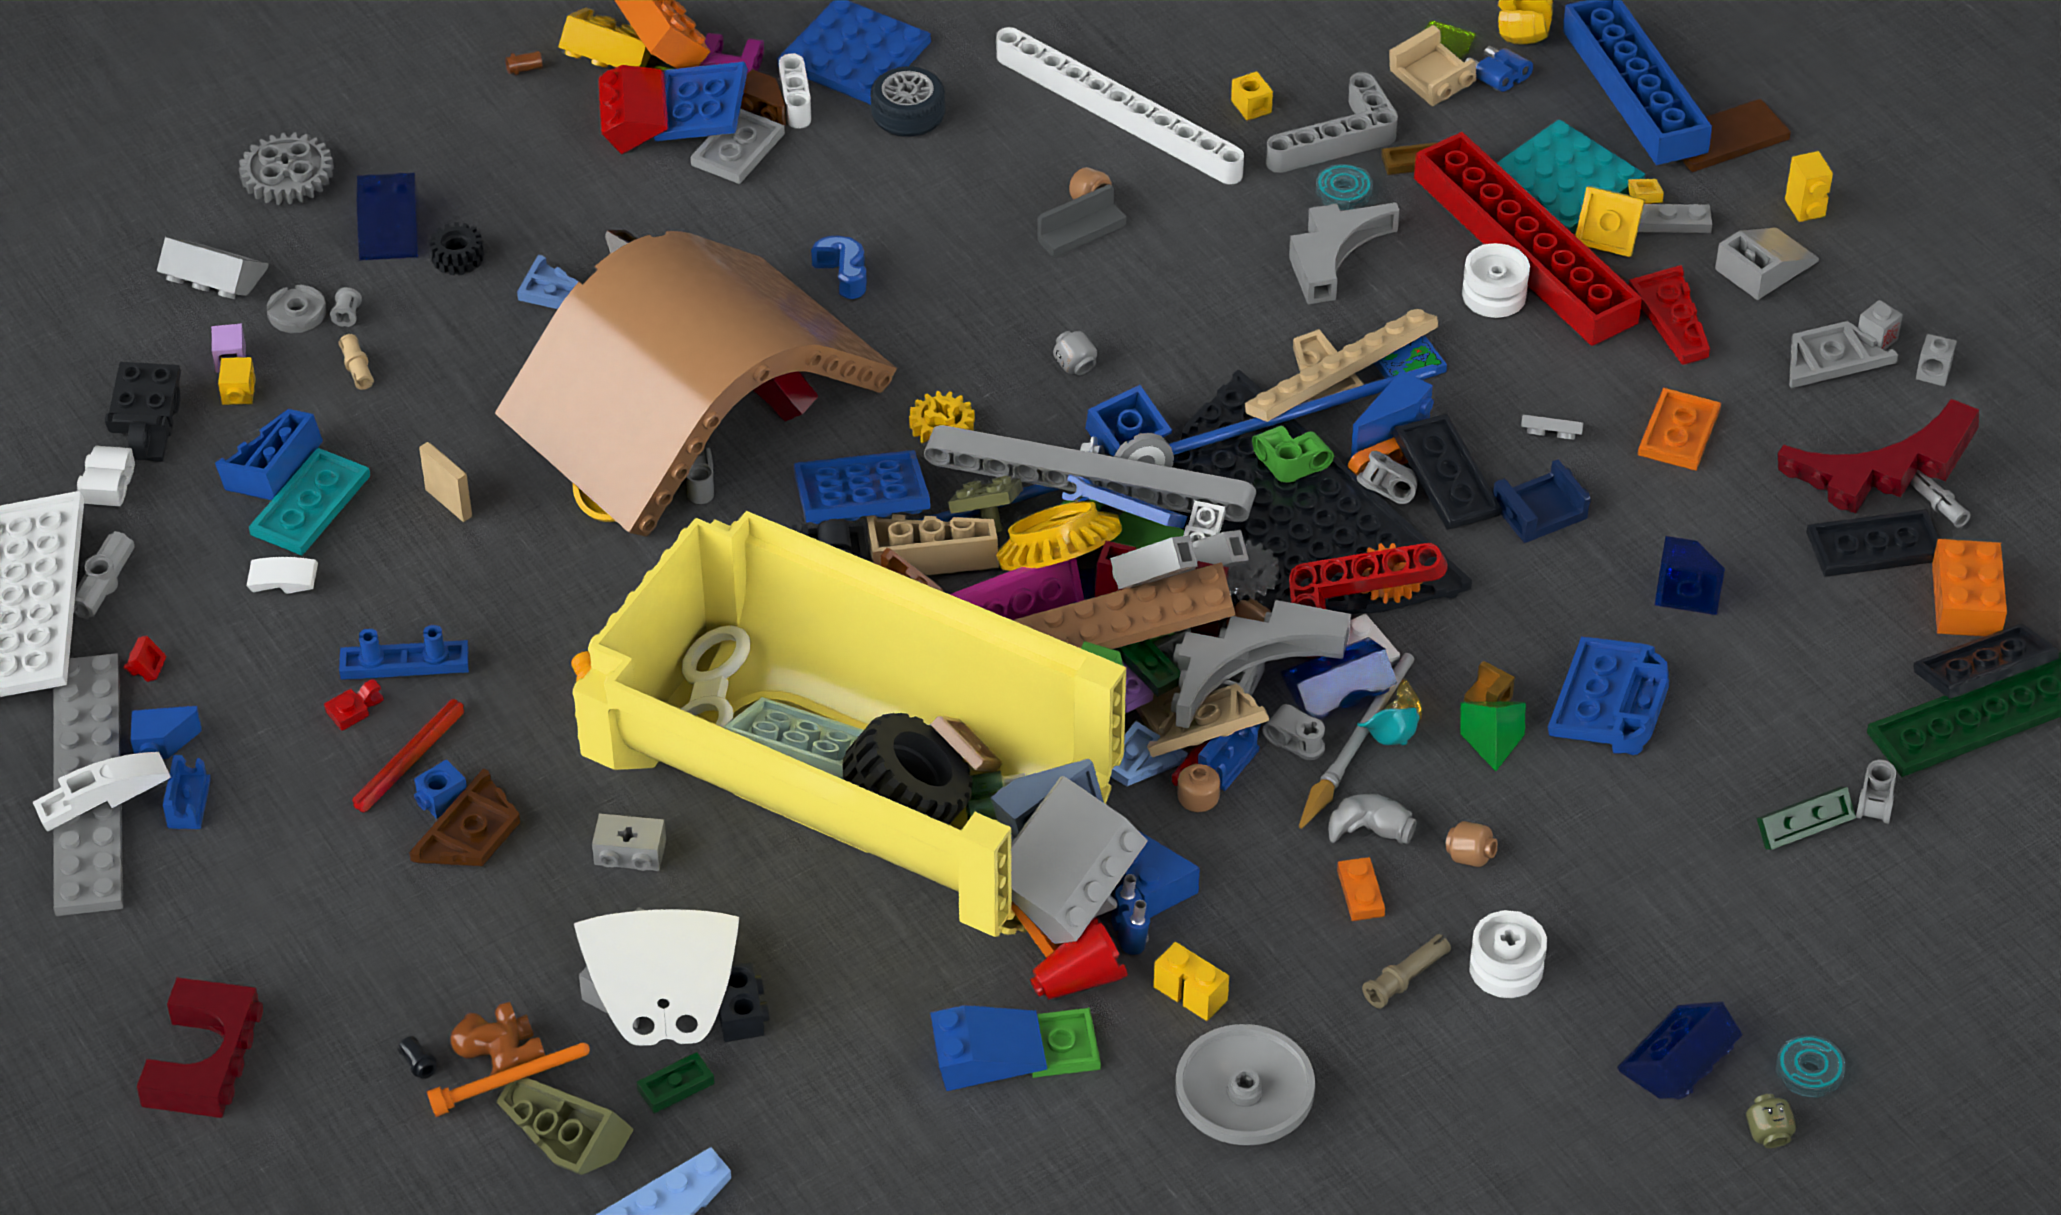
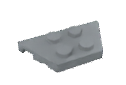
(1834, 353)

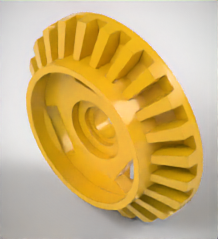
(1057, 535)

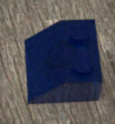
(1689, 577)

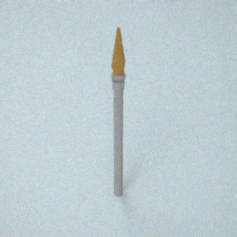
(1323, 791)

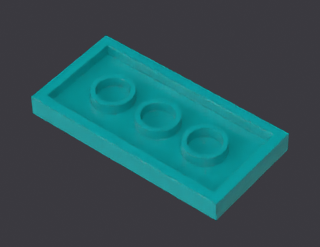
(309, 501)

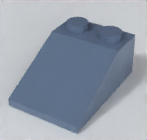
(1021, 797)

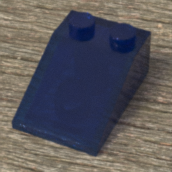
(387, 216)

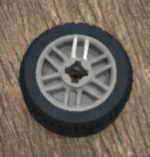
(907, 101)

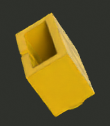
(1808, 186)
(1204, 984)

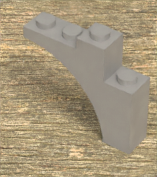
(1330, 240)

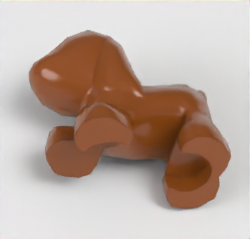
(501, 1040)

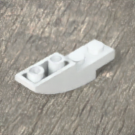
(103, 781)

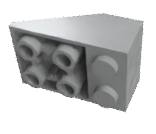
(1762, 260)

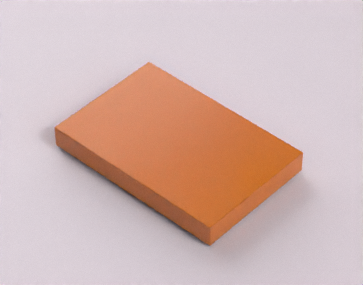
(1679, 429)

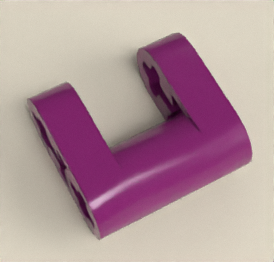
(751, 55)

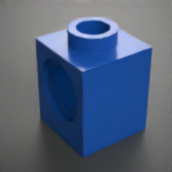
(439, 788)

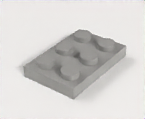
(738, 153)

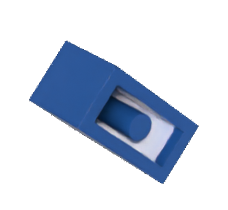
(164, 729)

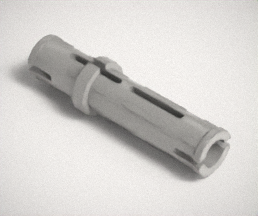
(1941, 500)

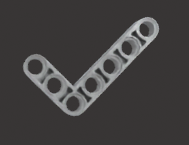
(1369, 128)

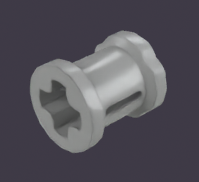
(346, 307)

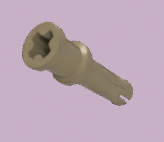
(1397, 977)

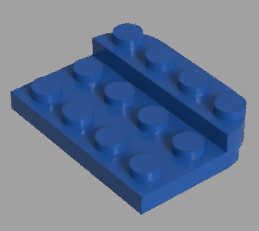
(1611, 694)

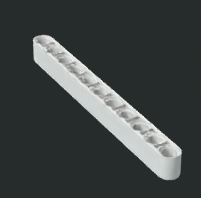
(1120, 106)

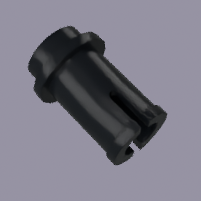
(421, 1063)

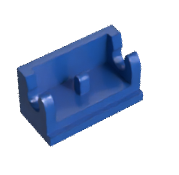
(1230, 754)
(186, 794)

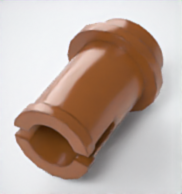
(523, 62)

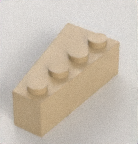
(935, 544)

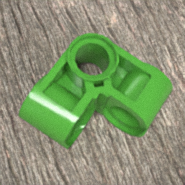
(1291, 457)

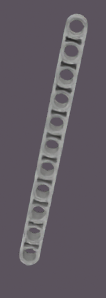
(1052, 464)

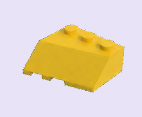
(602, 40)

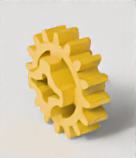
(940, 411)

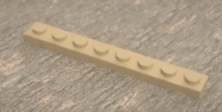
(1341, 365)

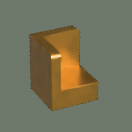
(1491, 685)

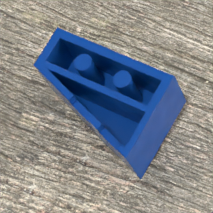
(273, 457)
(1162, 877)

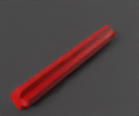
(407, 756)

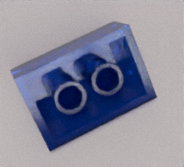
(1337, 682)
(1682, 1049)

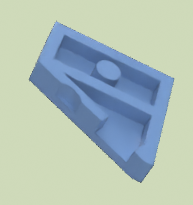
(545, 285)

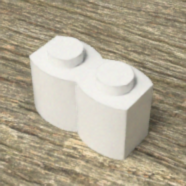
(106, 475)

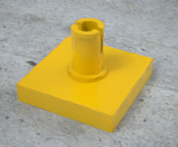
(1609, 221)

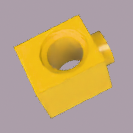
(1251, 96)
(236, 380)

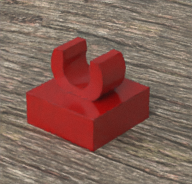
(145, 659)

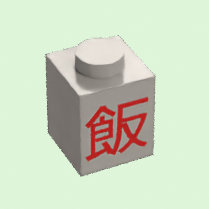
(1881, 323)

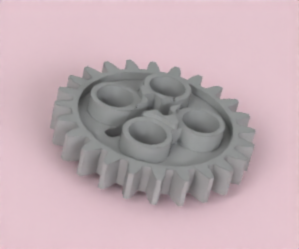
(286, 168)

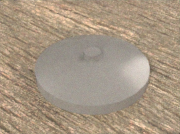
(1245, 1084)

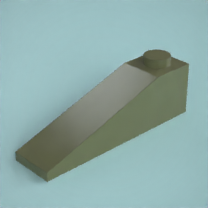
(564, 1126)

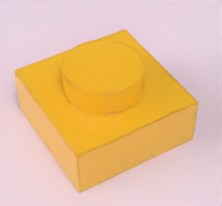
(1646, 189)

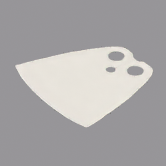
(655, 957)

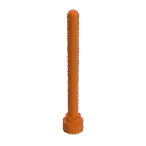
(444, 1099)

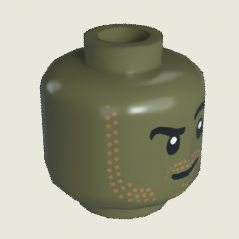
(1771, 1121)

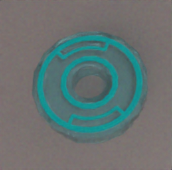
(1344, 175)
(1814, 1050)

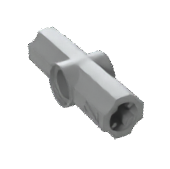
(102, 574)

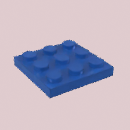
(703, 100)

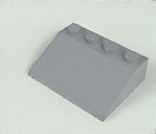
(1070, 860)

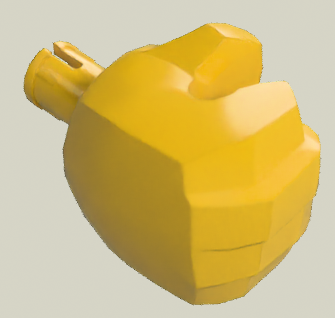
(1525, 20)

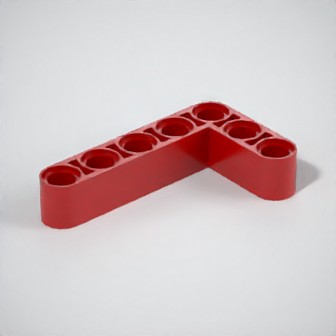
(1355, 565)

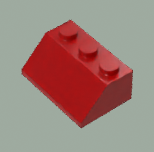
(632, 105)

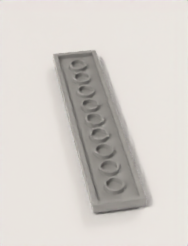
(84, 733)

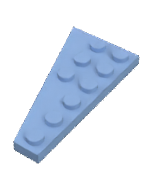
(679, 1190)

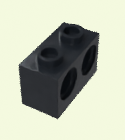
(741, 1010)

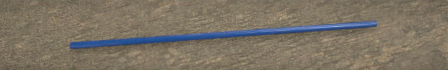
(1236, 429)

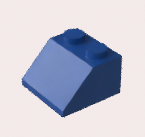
(1123, 418)

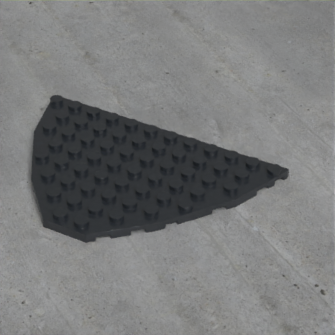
(1308, 518)

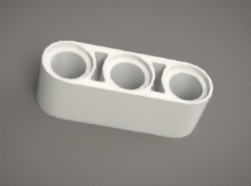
(795, 90)

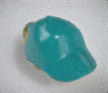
(1398, 720)

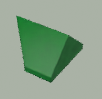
(1493, 728)

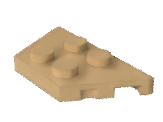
(1218, 715)

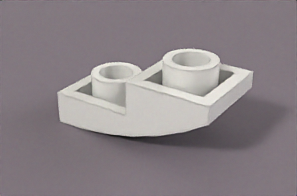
(1204, 521)
(288, 573)

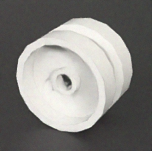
(1495, 280)
(1508, 954)

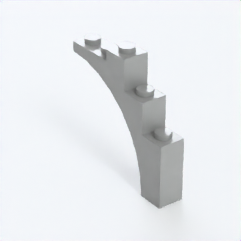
(1285, 633)

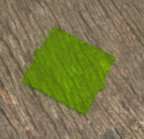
(1453, 38)

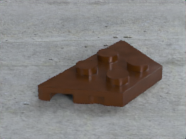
(470, 827)

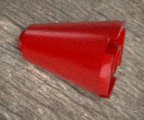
(1079, 964)

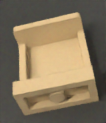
(1431, 67)

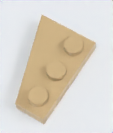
(1310, 350)

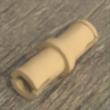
(356, 361)

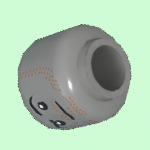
(1075, 352)

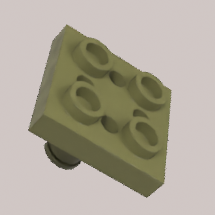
(986, 497)

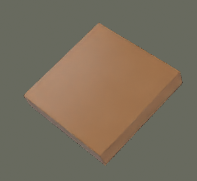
(966, 743)

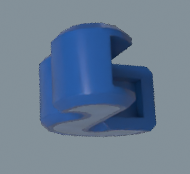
(850, 258)

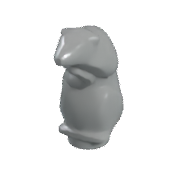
(1374, 812)

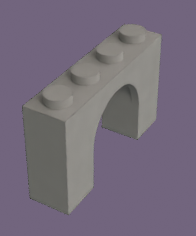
(1177, 557)

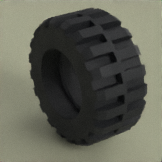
(910, 766)

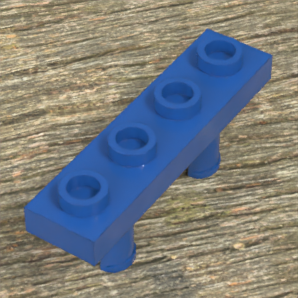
(410, 659)

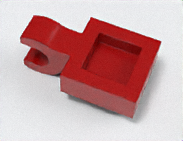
(351, 707)

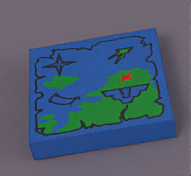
(1411, 357)

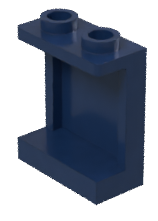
(1543, 503)

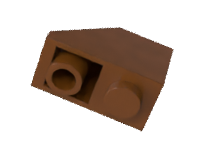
(763, 97)

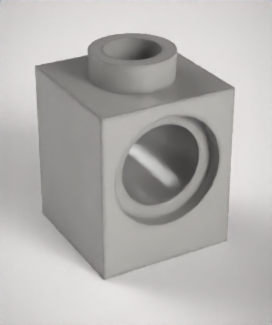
(1936, 360)

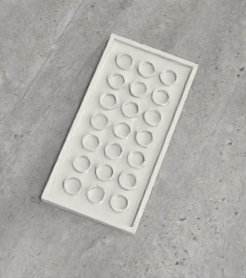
(38, 590)

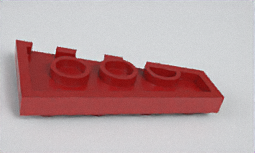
(1673, 314)

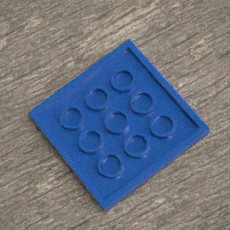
(854, 46)
(861, 486)

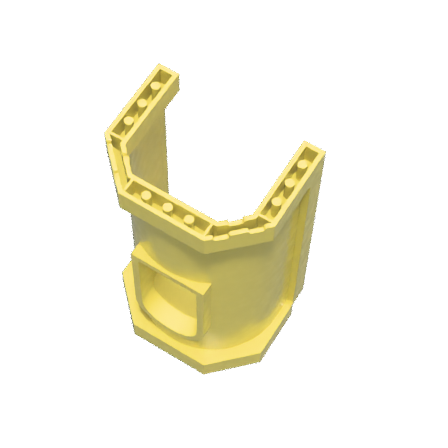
(849, 648)

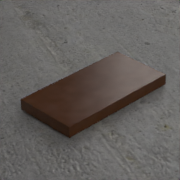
(1739, 133)

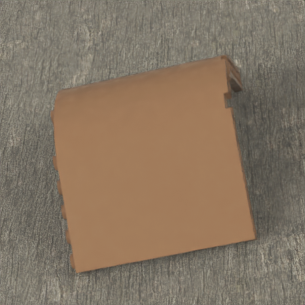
(656, 359)

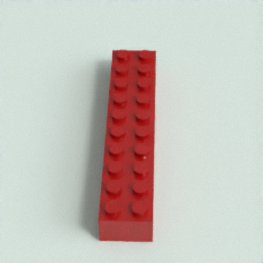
(1503, 212)

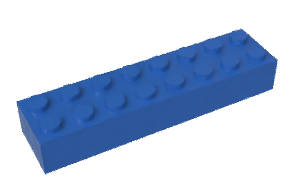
(1637, 80)

